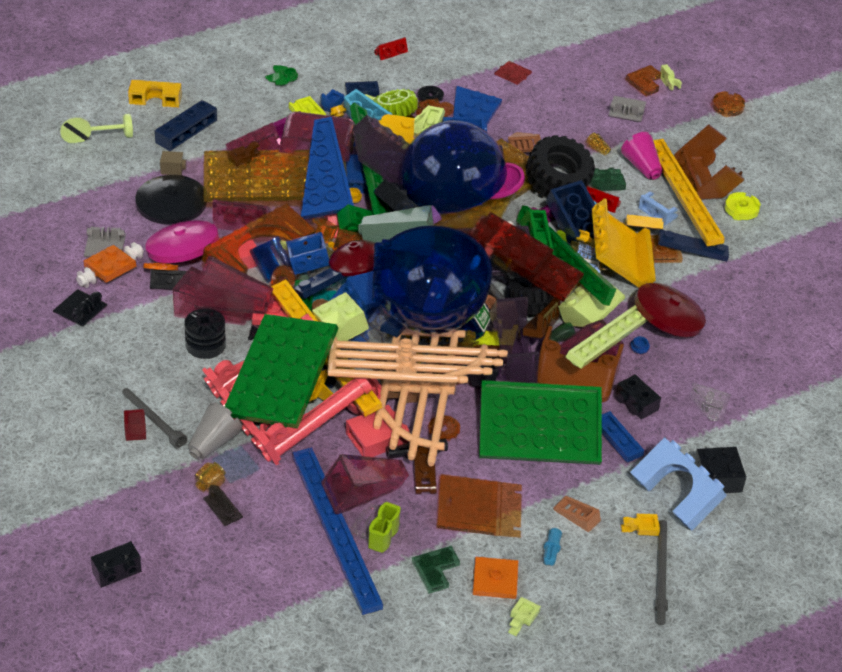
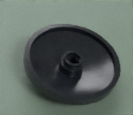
(170, 199)

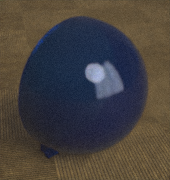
(453, 167)
(431, 278)

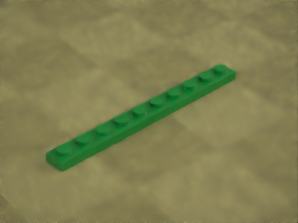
(372, 178)
(592, 279)

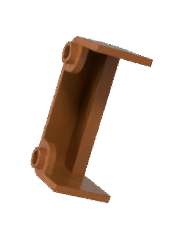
(695, 159)
(557, 369)

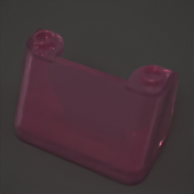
(300, 128)

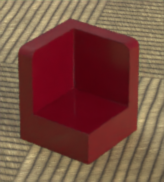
(135, 424)

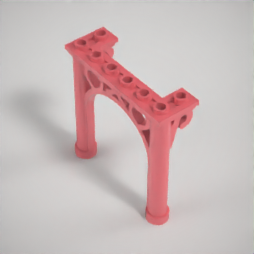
(278, 438)

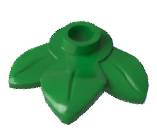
(282, 75)

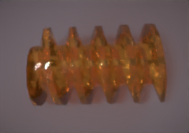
(284, 271)

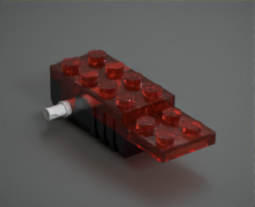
(524, 257)

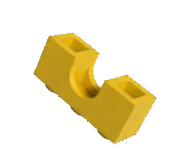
(141, 91)

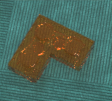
(643, 80)

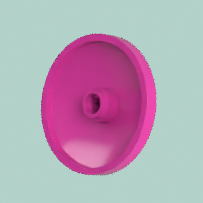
(181, 241)

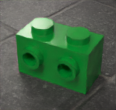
(351, 217)

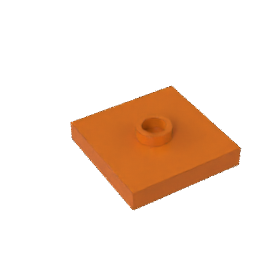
(495, 577)

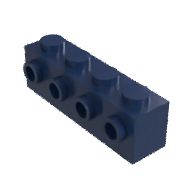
(185, 125)

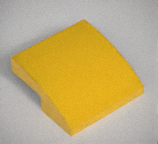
(643, 221)

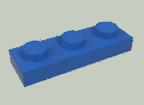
(620, 438)

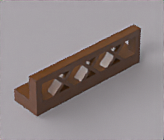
(547, 317)

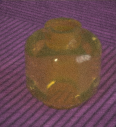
(209, 475)

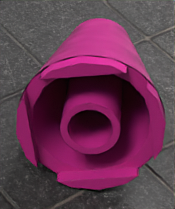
(643, 155)

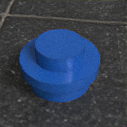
(640, 345)

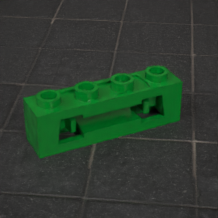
(534, 220)

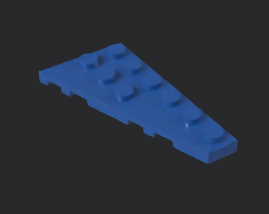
(475, 104)
(326, 178)

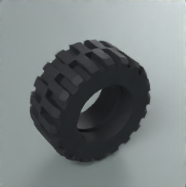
(564, 153)

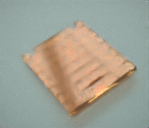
(479, 506)

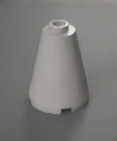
(213, 431)

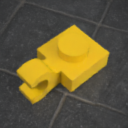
(644, 524)

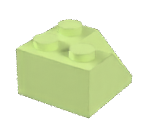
(344, 313)

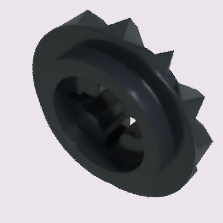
(436, 92)

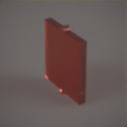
(513, 72)

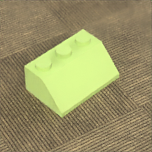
(583, 308)

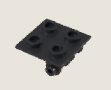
(81, 307)

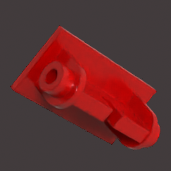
(391, 48)
(597, 196)

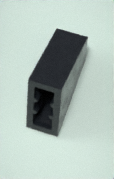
(393, 196)

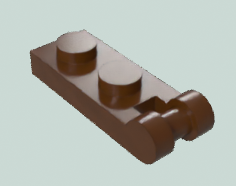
(424, 472)

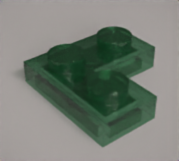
(431, 567)

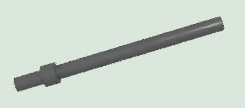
(661, 602)

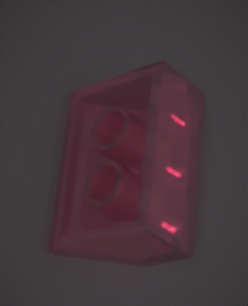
(265, 136)
(235, 215)

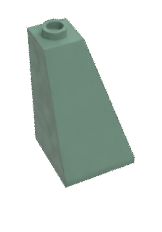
(387, 225)

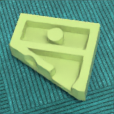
(428, 117)

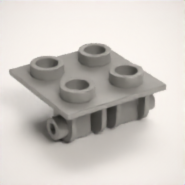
(627, 108)
(100, 240)

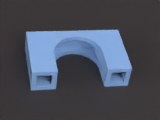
(666, 459)

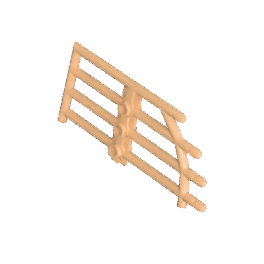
(406, 360)
(424, 389)

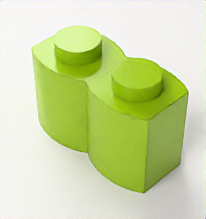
(384, 527)

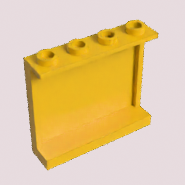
(622, 248)

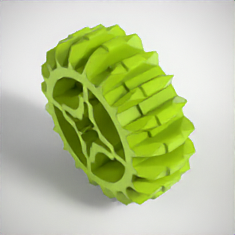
(398, 101)

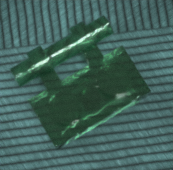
(608, 179)

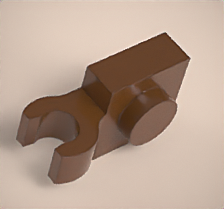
(243, 155)

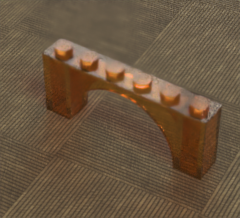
(280, 222)

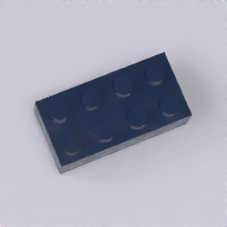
(572, 209)

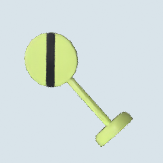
(79, 129)

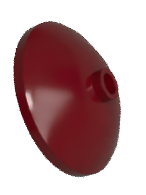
(353, 258)

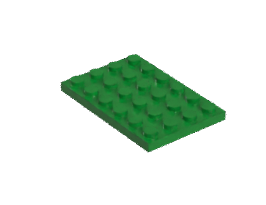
(281, 370)
(541, 422)

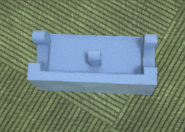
(655, 209)

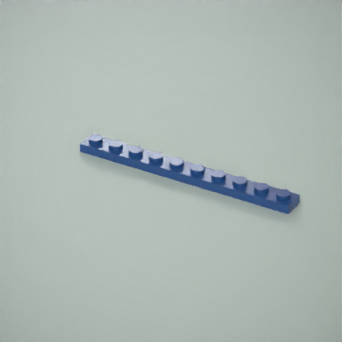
(338, 534)

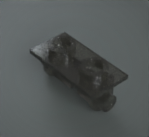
(222, 506)

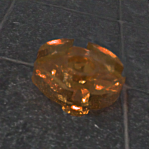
(728, 104)

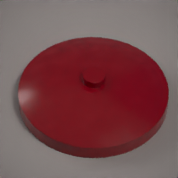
(669, 309)

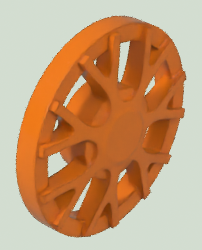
(160, 266)

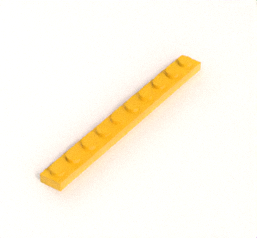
(688, 196)
(296, 308)

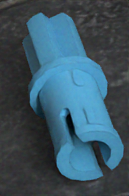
(552, 546)

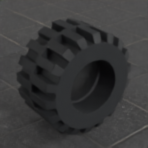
(537, 297)

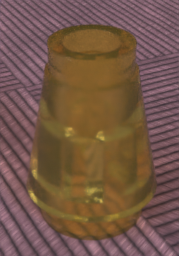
(598, 144)

